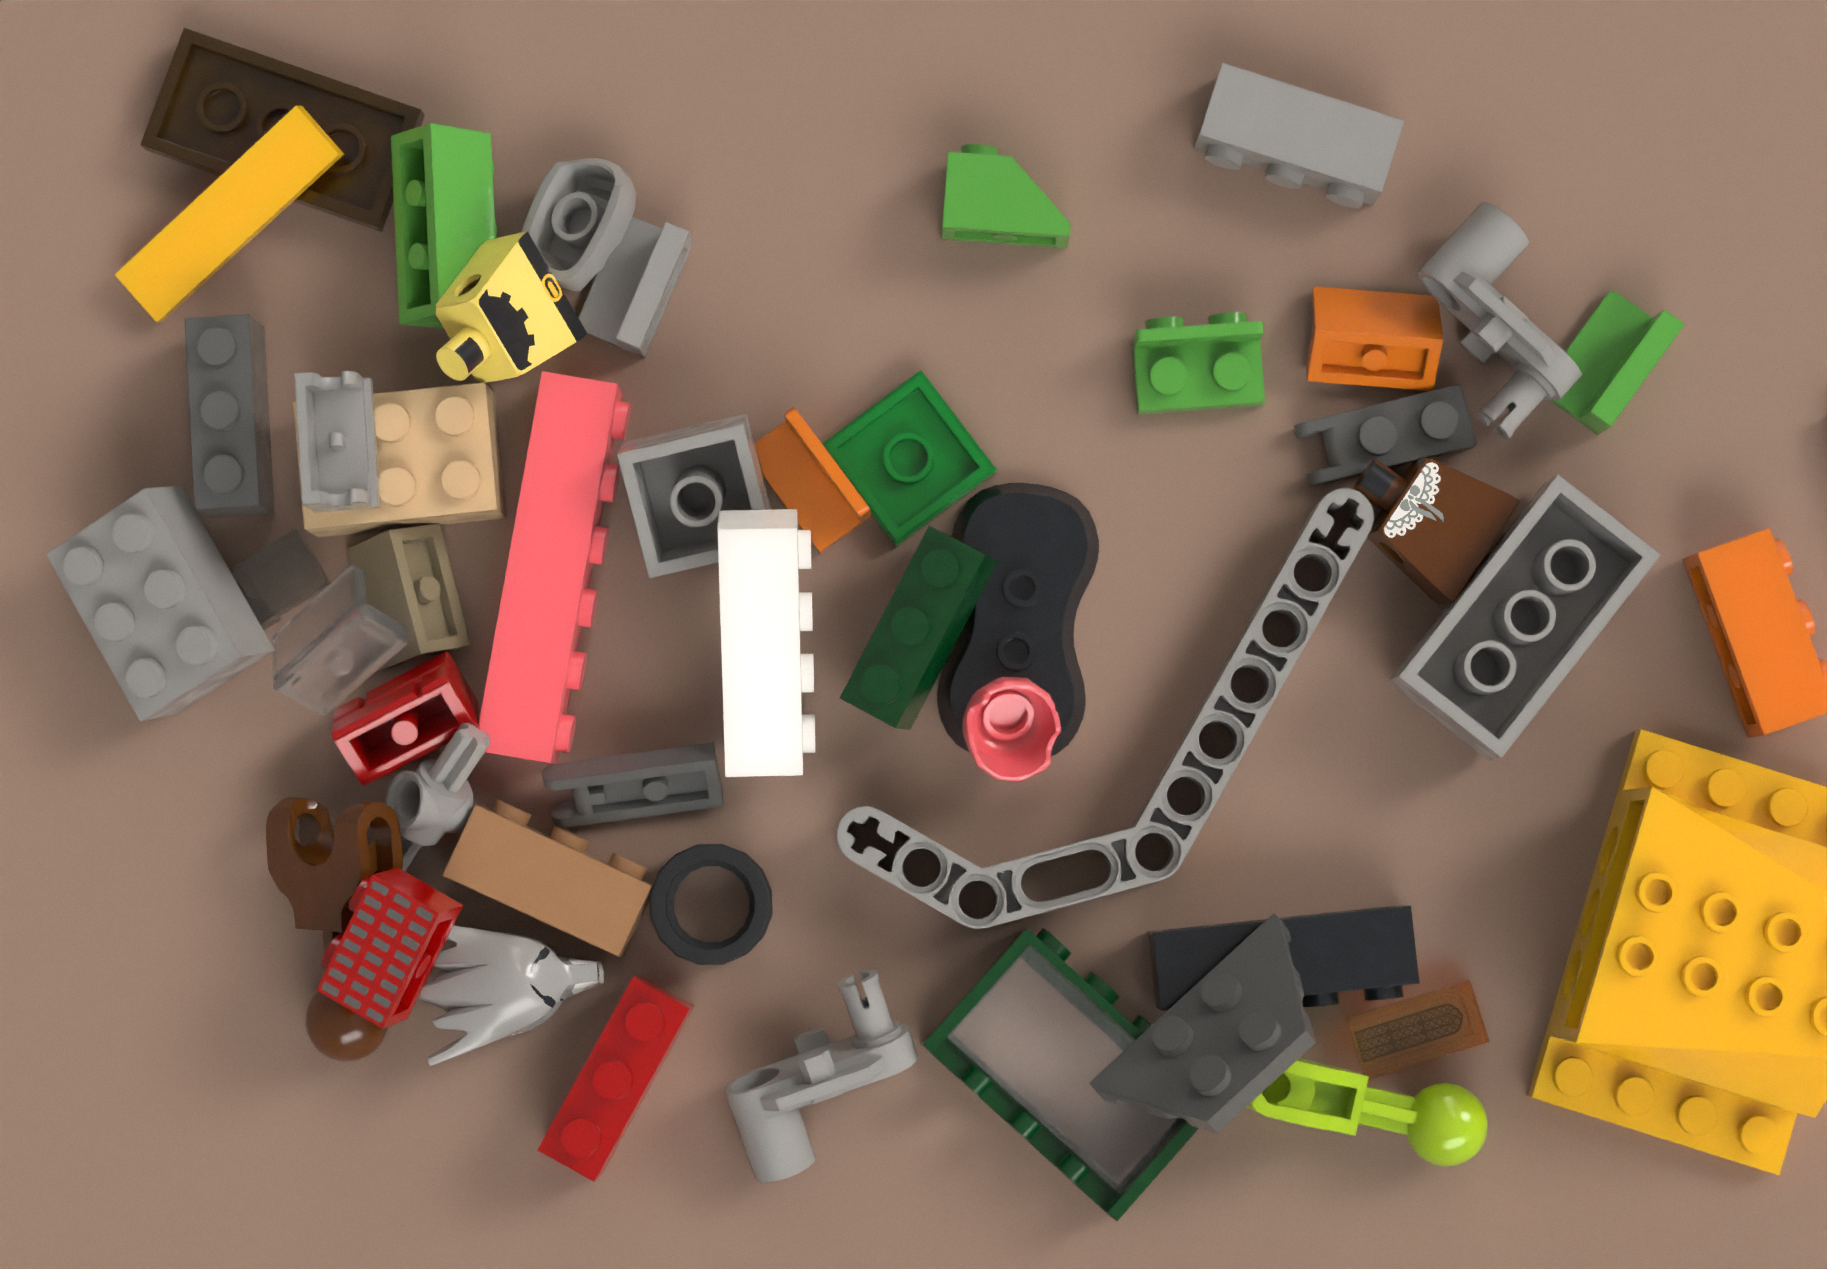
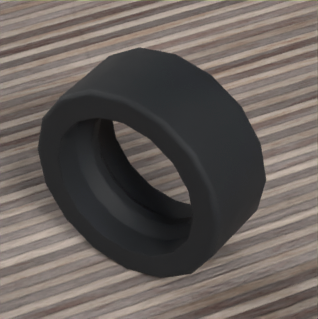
(680, 941)

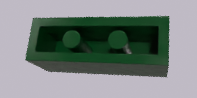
(918, 629)

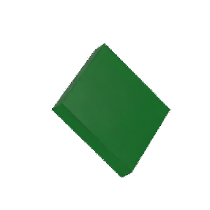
(909, 458)

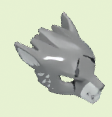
(501, 986)

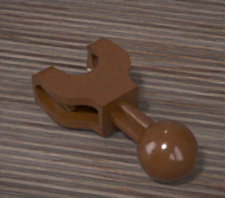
(319, 883)

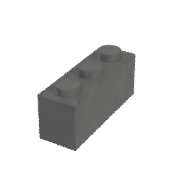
(229, 416)

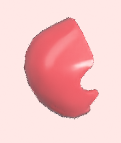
(1011, 728)

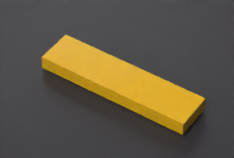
(229, 213)

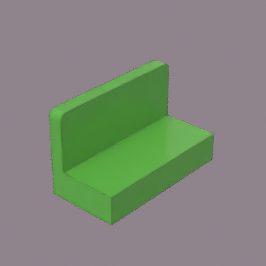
(1615, 357)

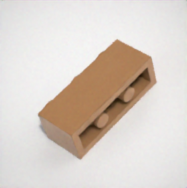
(550, 877)

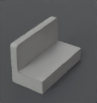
(636, 286)

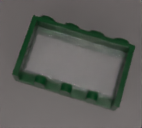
(1030, 1047)

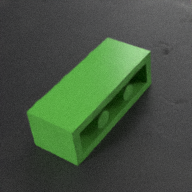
(439, 212)

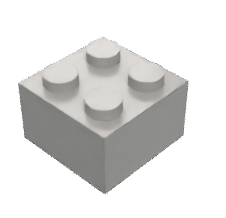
(681, 484)

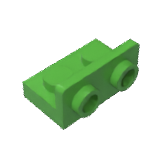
(1198, 364)

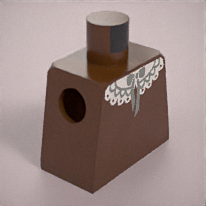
(1434, 522)

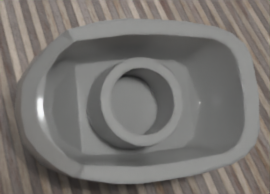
(580, 218)

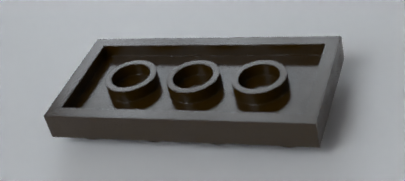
(229, 97)

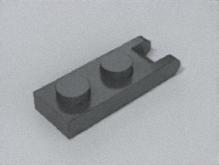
(1391, 433)
(636, 785)

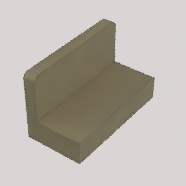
(414, 584)

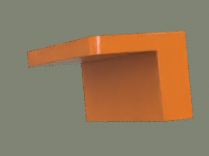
(1374, 338)
(810, 481)

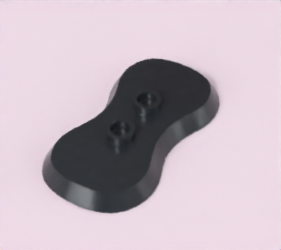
(1029, 604)

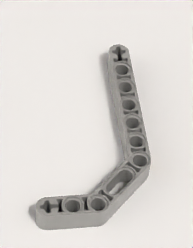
(1187, 762)

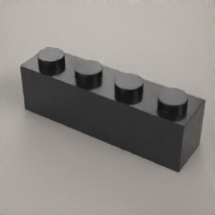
(1329, 950)

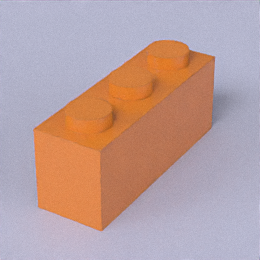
(1760, 632)

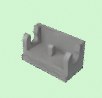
(337, 442)

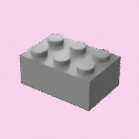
(160, 602)

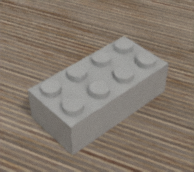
(1524, 618)

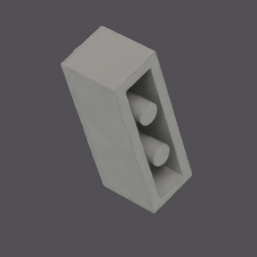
(1298, 137)

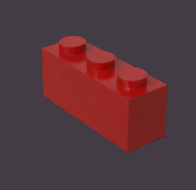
(616, 1078)

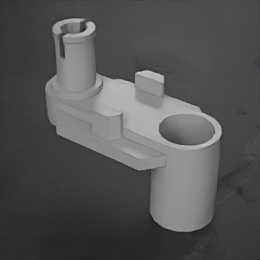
(1462, 281)
(769, 1098)

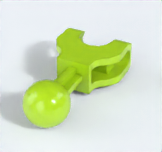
(1440, 1122)

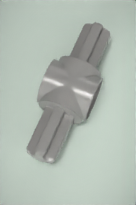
(437, 794)

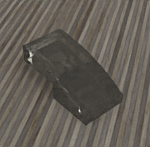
(280, 577)

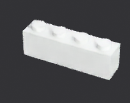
(761, 642)

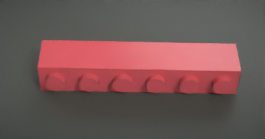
(551, 567)

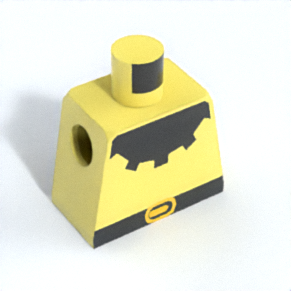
(504, 313)

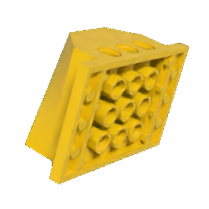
(1699, 959)

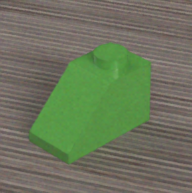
(998, 202)

